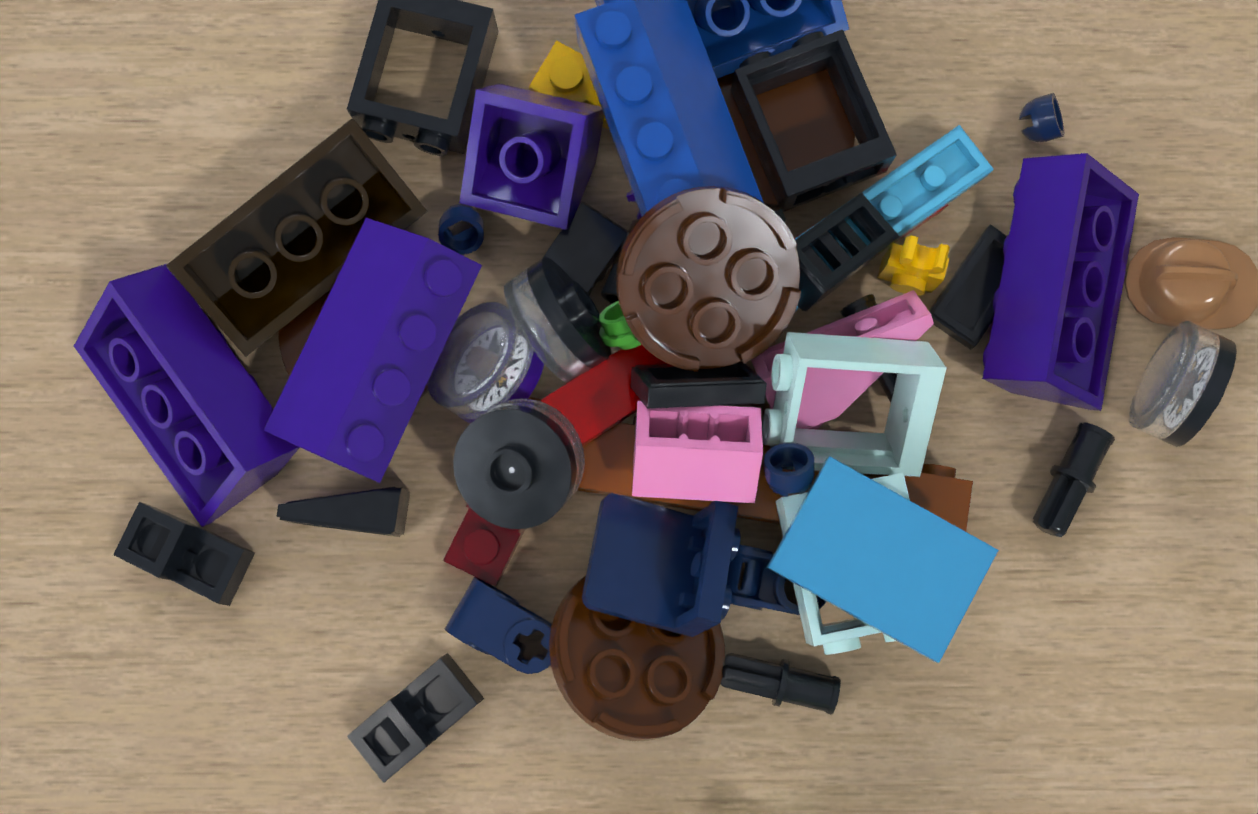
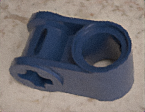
(759, 584)
(493, 625)

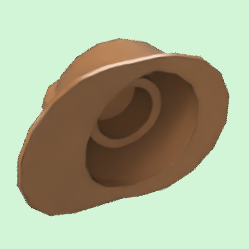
(1192, 282)

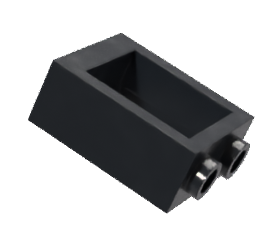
(440, 19)
(833, 173)

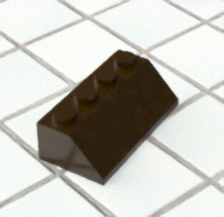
(293, 237)

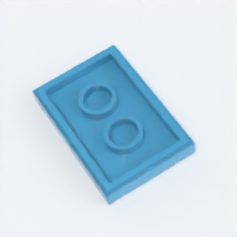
(883, 559)

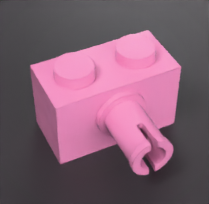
(697, 453)

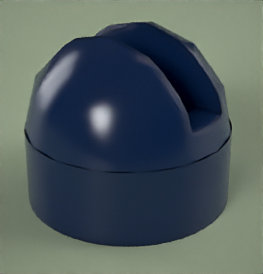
(1045, 118)
(467, 234)
(785, 456)

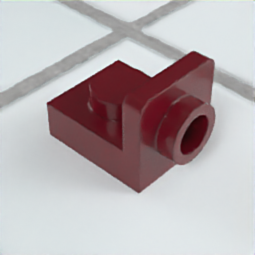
(482, 548)

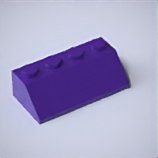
(1061, 281)
(373, 348)
(182, 391)

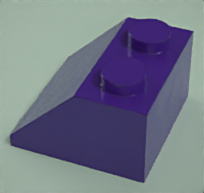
(530, 154)

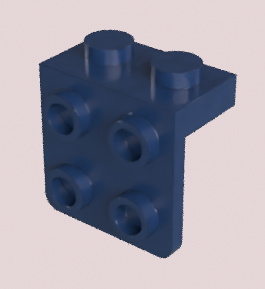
(662, 564)

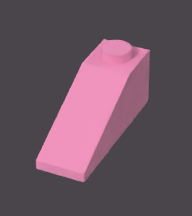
(832, 391)

